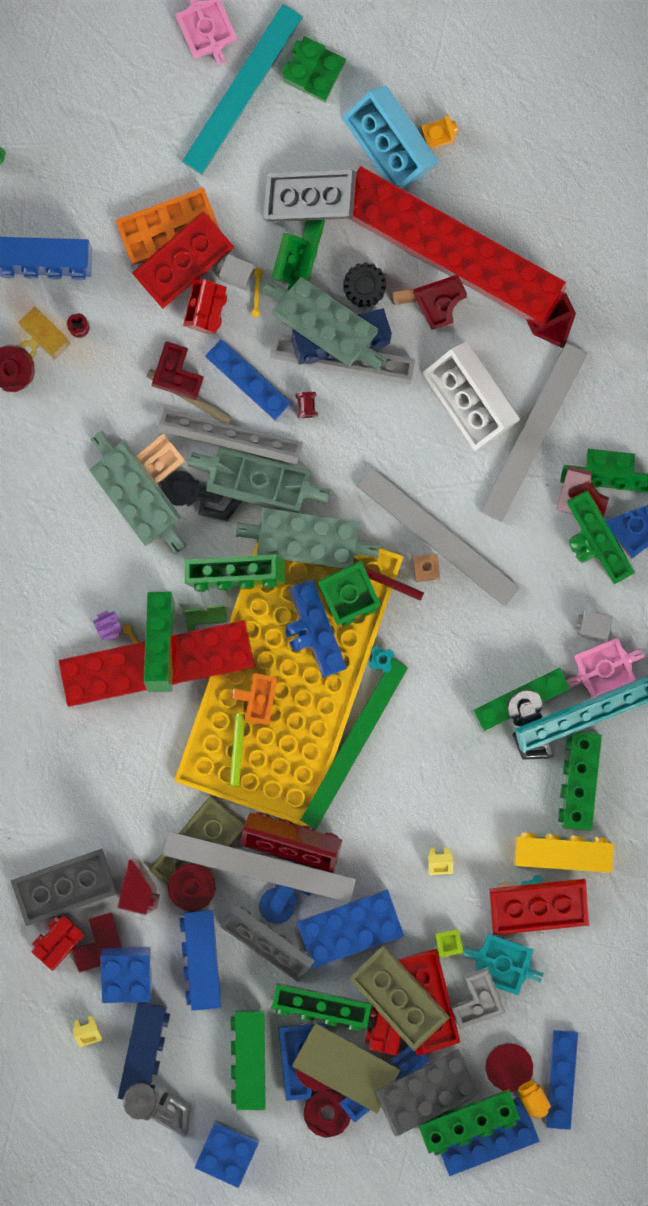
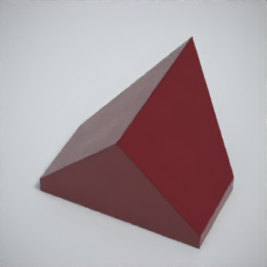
(558, 324)

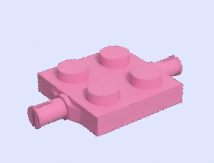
(206, 29)
(604, 668)

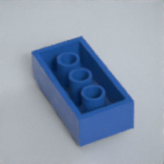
(45, 257)
(350, 928)

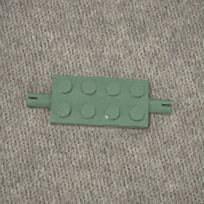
(325, 322)
(258, 480)
(136, 493)
(308, 538)

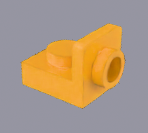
(440, 132)

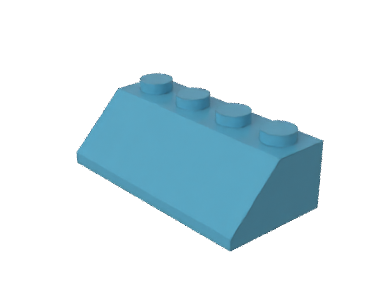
(390, 138)

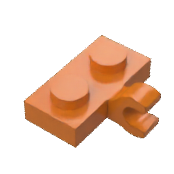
(259, 698)

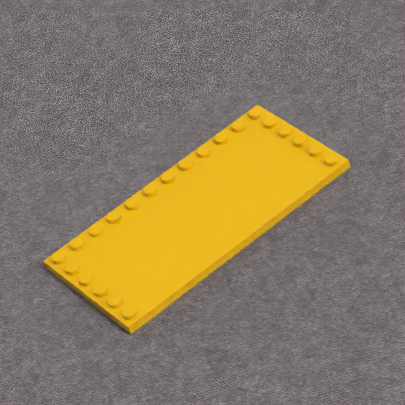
(308, 714)

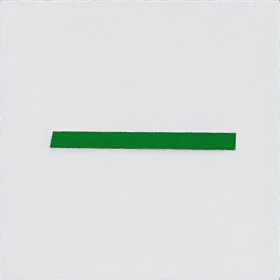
(353, 744)

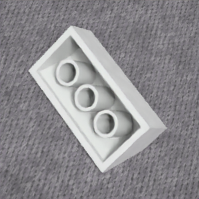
(470, 395)

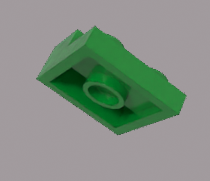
(313, 68)
(349, 594)

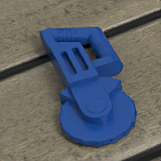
(279, 903)

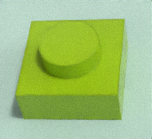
(448, 943)

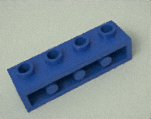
(202, 960)

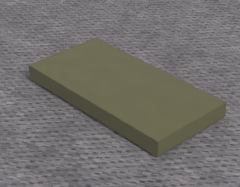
(209, 823)
(399, 997)
(344, 1067)

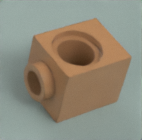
(426, 568)

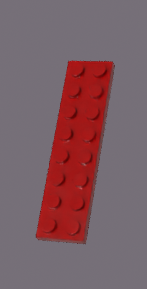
(121, 669)

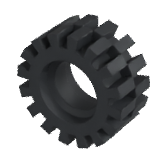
(361, 271)

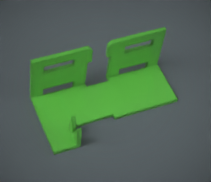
(211, 616)

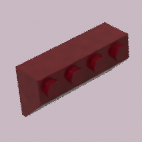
(291, 842)
(138, 889)

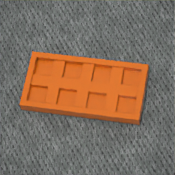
(152, 227)

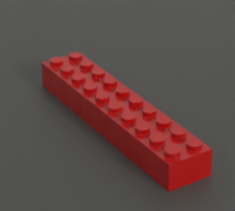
(455, 248)

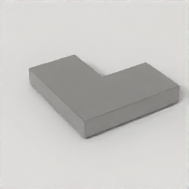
(484, 1001)

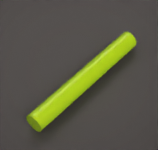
(237, 749)

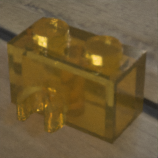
(42, 334)

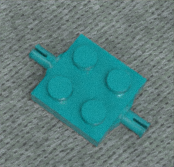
(506, 963)

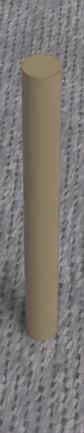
(201, 404)

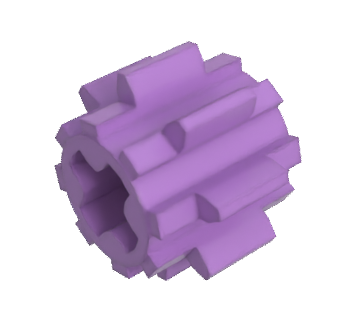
(108, 625)

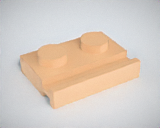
(160, 458)

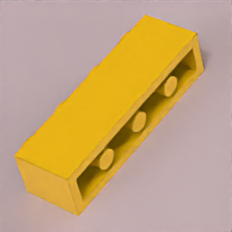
(564, 854)

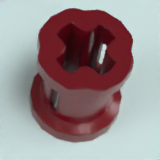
(78, 333)
(306, 405)

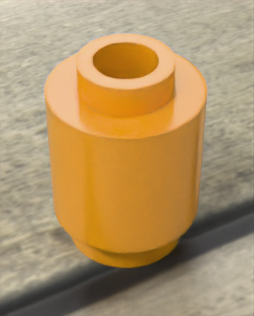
(534, 1099)

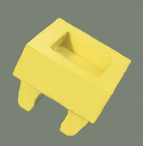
(440, 863)
(87, 1033)

